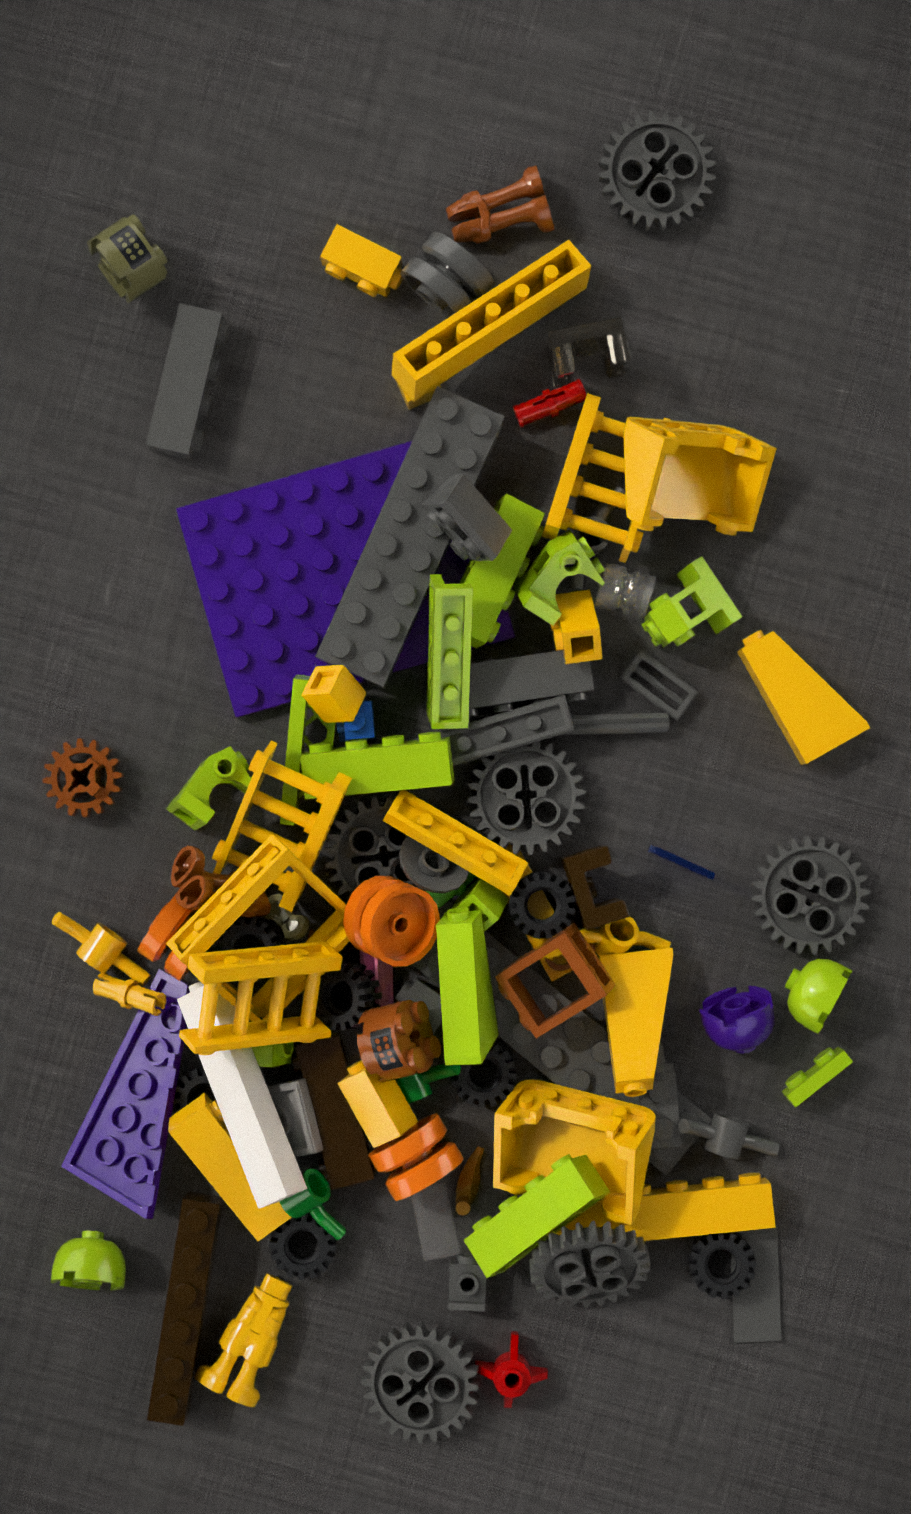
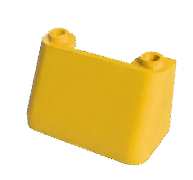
(693, 474)
(549, 1121)

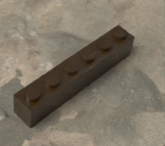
(185, 1308)

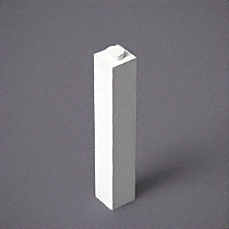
(247, 1110)

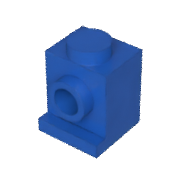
(362, 727)

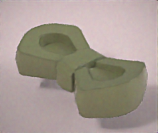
(293, 925)

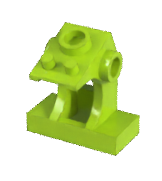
(539, 584)
(669, 620)
(193, 800)

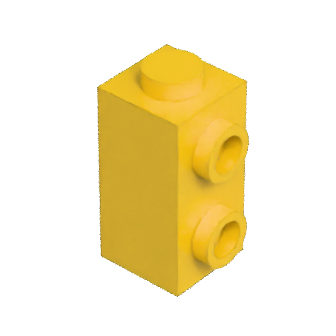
(362, 262)
(577, 628)
(377, 1105)

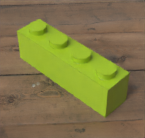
(495, 578)
(382, 766)
(531, 1217)

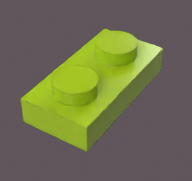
(827, 1066)

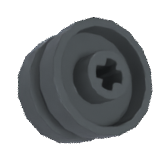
(446, 275)

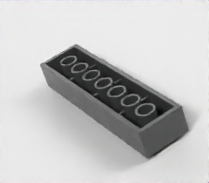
(403, 546)

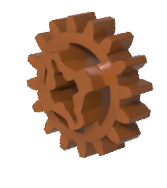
(71, 767)

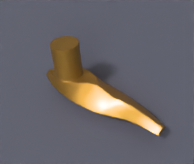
(468, 1182)

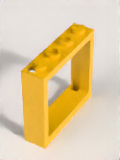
(236, 897)

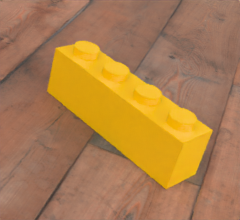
(206, 1141)

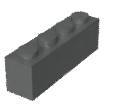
(187, 381)
(527, 680)

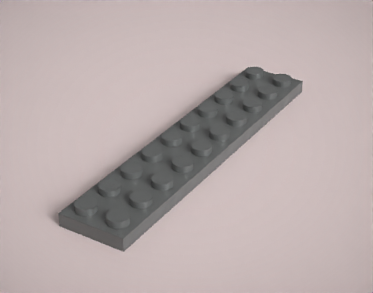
(569, 1054)

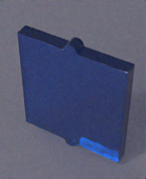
(681, 862)

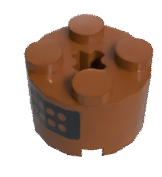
(397, 1040)

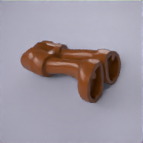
(485, 224)
(198, 885)

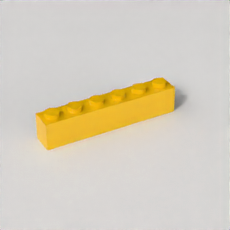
(490, 320)
(695, 1209)

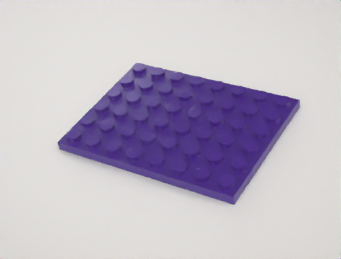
(279, 563)

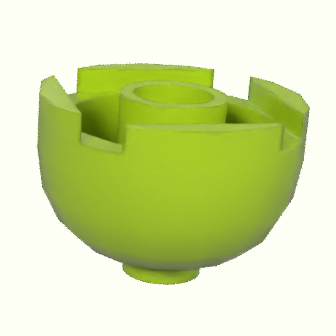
(815, 991)
(89, 1263)

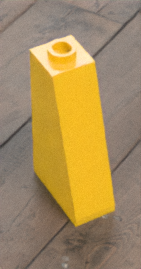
(800, 700)
(636, 1015)

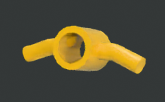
(627, 933)
(101, 948)

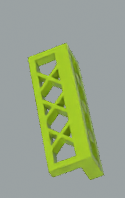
(449, 653)
(298, 738)

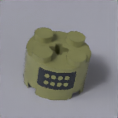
(128, 258)

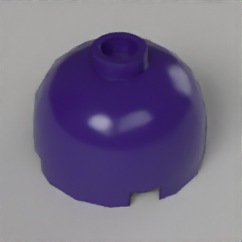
(740, 1019)

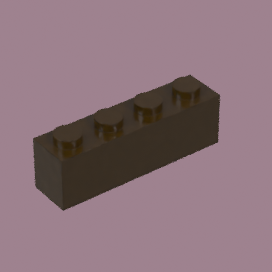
(342, 1137)

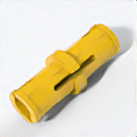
(129, 994)

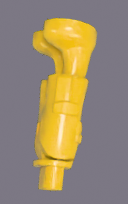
(251, 1336)

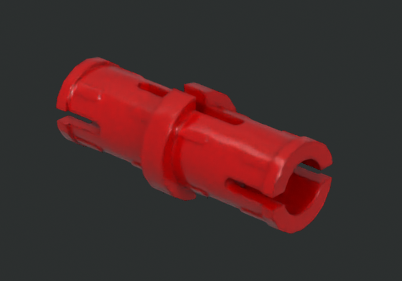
(550, 403)

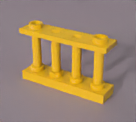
(573, 485)
(314, 824)
(247, 967)

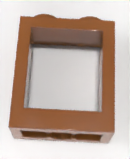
(582, 961)

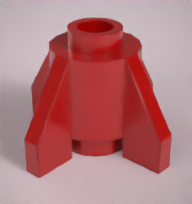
(510, 1363)

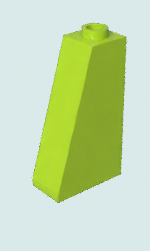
(465, 988)

